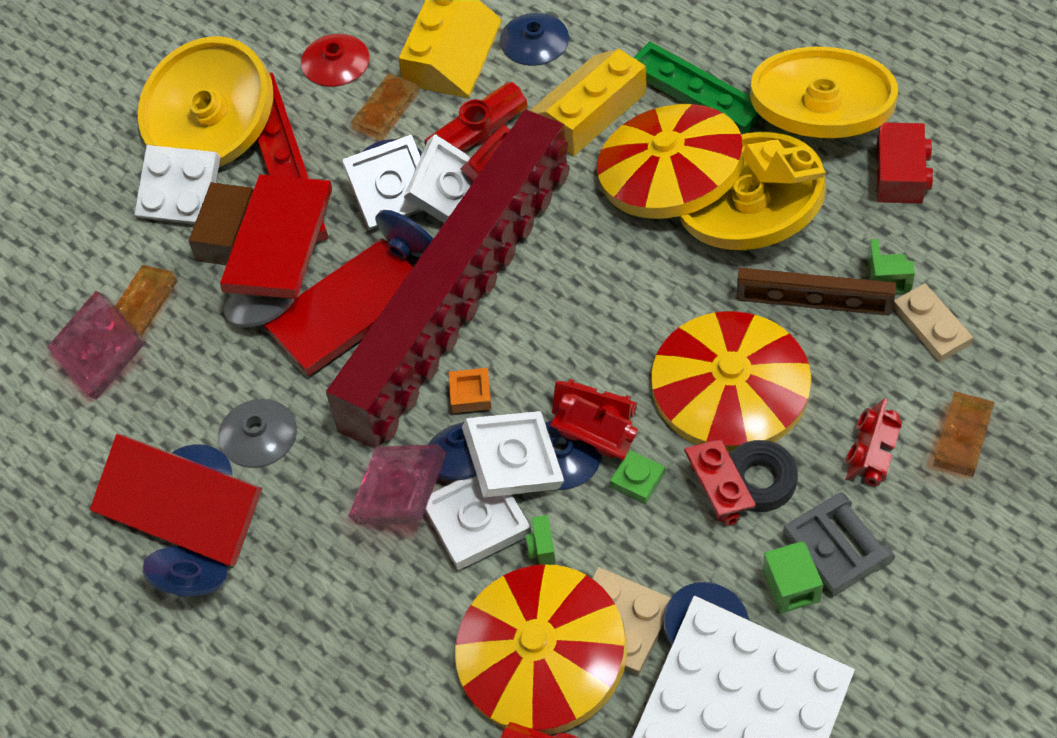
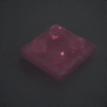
(96, 345)
(397, 484)

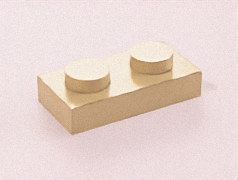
(932, 322)

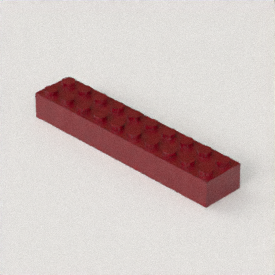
(449, 281)

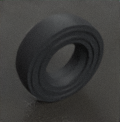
(779, 460)

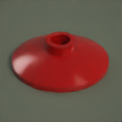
(335, 60)

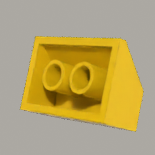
(449, 45)
(594, 96)

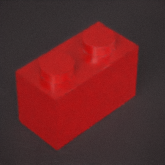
(902, 163)

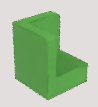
(890, 268)
(792, 577)

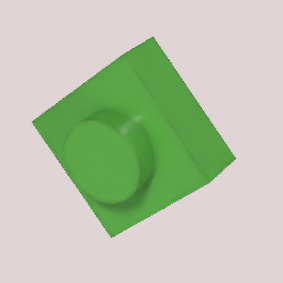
(637, 477)
(540, 541)

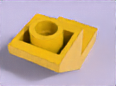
(780, 165)

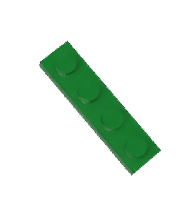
(696, 86)

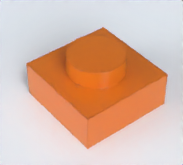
(470, 390)

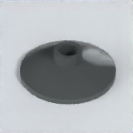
(253, 309)
(262, 445)

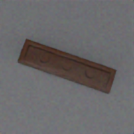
(815, 291)

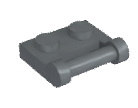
(831, 553)

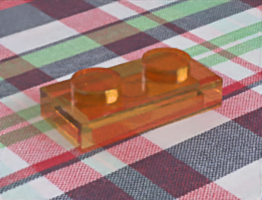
(385, 107)
(145, 296)
(963, 434)

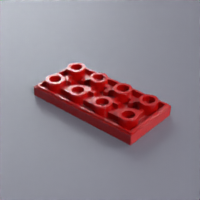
(276, 236)
(339, 308)
(176, 499)

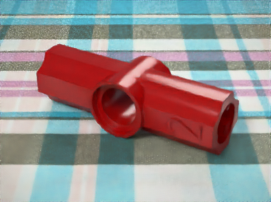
(481, 117)

